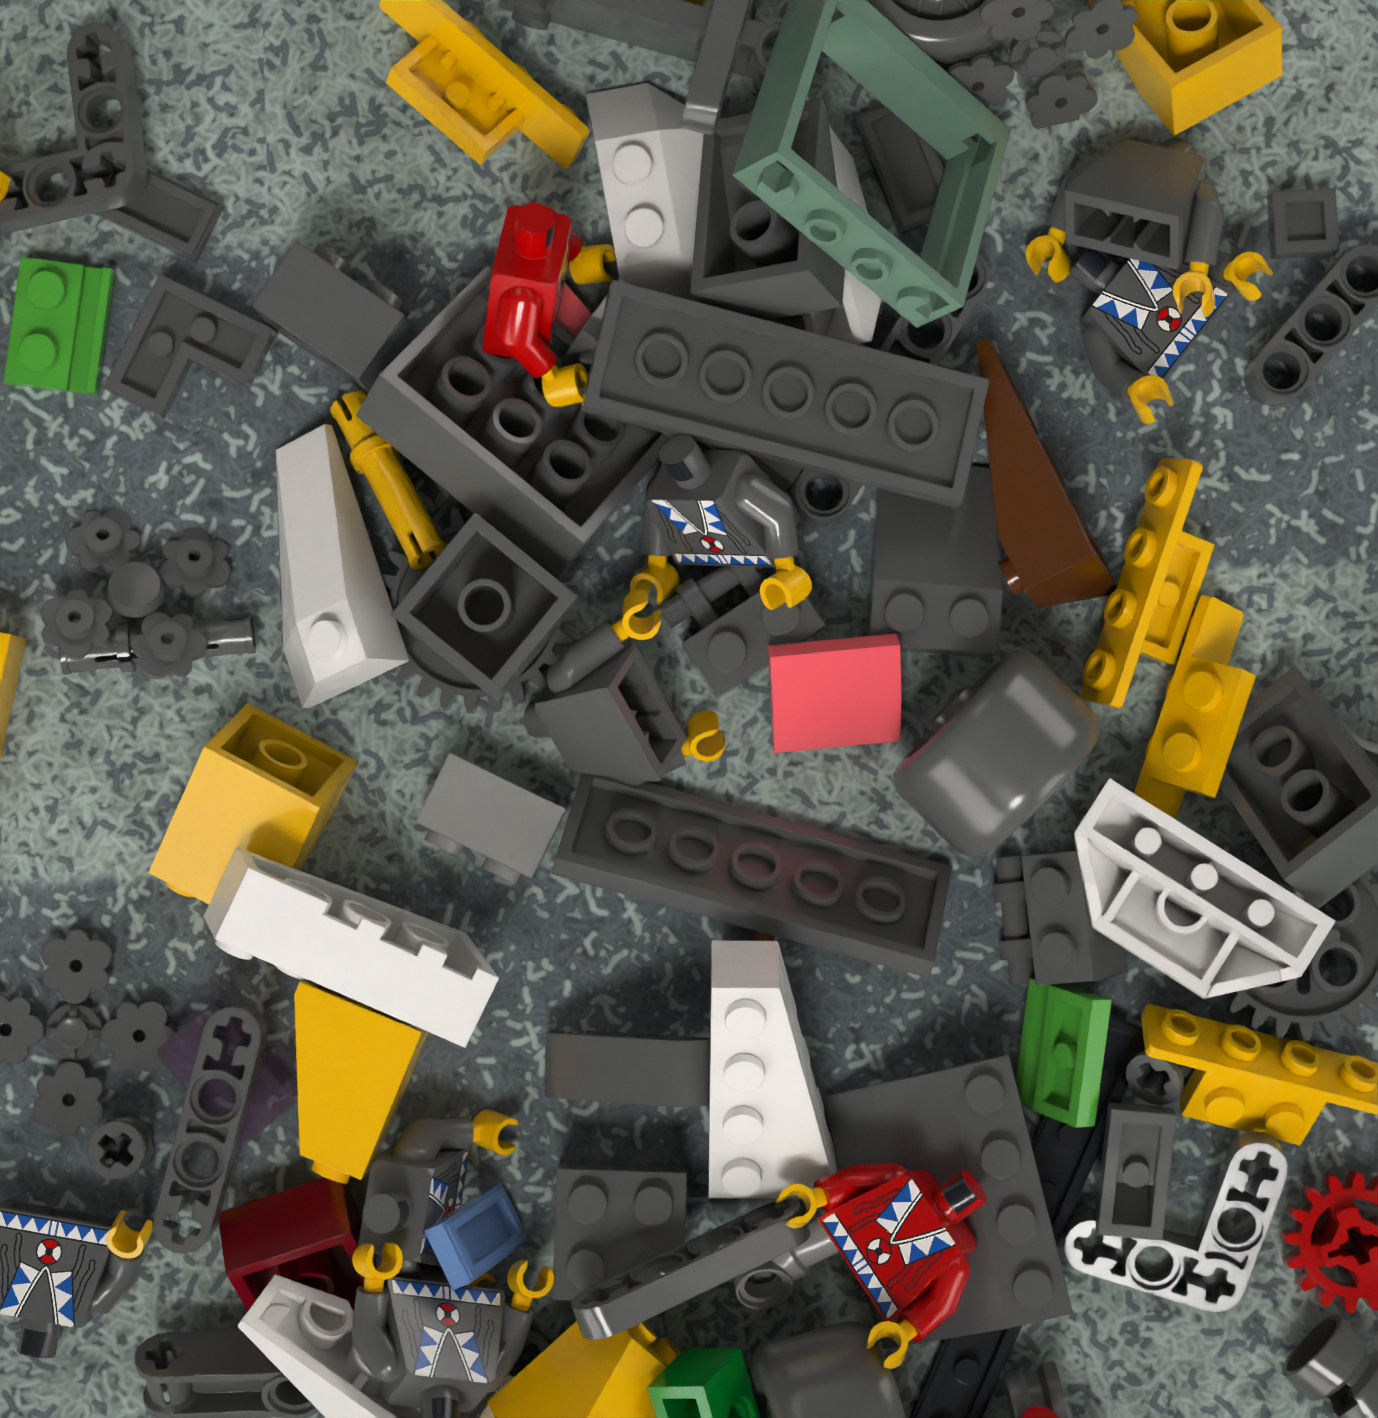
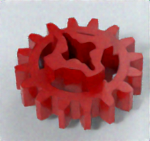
(1324, 1248)

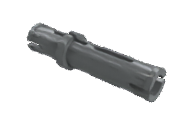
(223, 636)

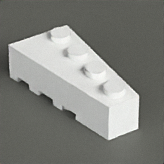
(351, 945)
(762, 1090)

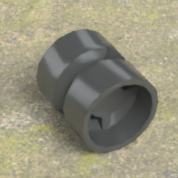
(1336, 1368)

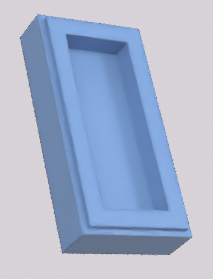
(476, 1236)

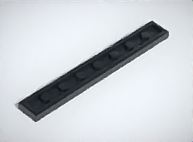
(972, 1364)

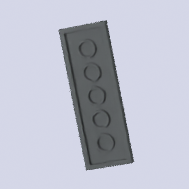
(785, 394)
(755, 872)

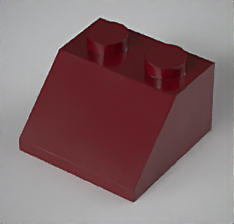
(296, 1235)

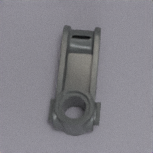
(215, 1378)

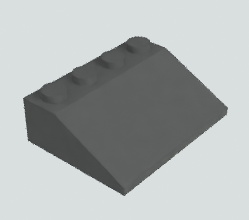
(497, 444)
(974, 1123)

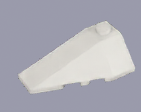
(331, 585)
(312, 1345)

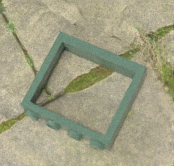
(926, 101)

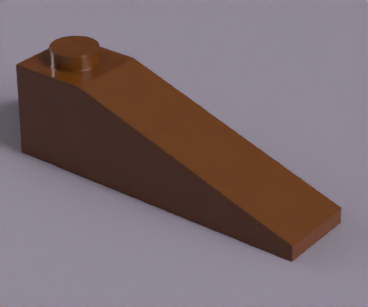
(1036, 521)

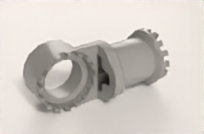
(788, 1268)

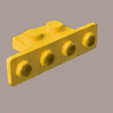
(474, 88)
(1155, 587)
(1199, 712)
(1255, 1079)

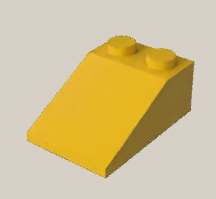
(1200, 55)

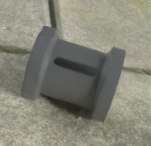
(1161, 1083)
(101, 1147)

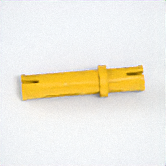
(390, 483)

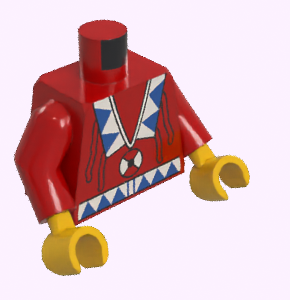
(528, 292)
(899, 1240)

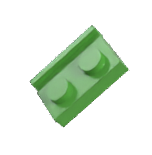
(59, 326)
(1063, 1052)

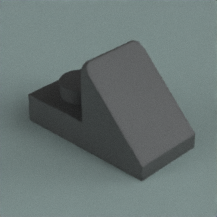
(1134, 1171)

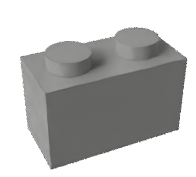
(490, 817)

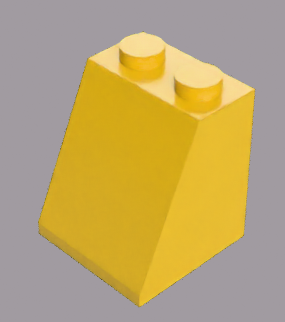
(254, 791)
(348, 1078)
(588, 1377)

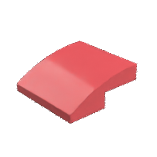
(835, 692)

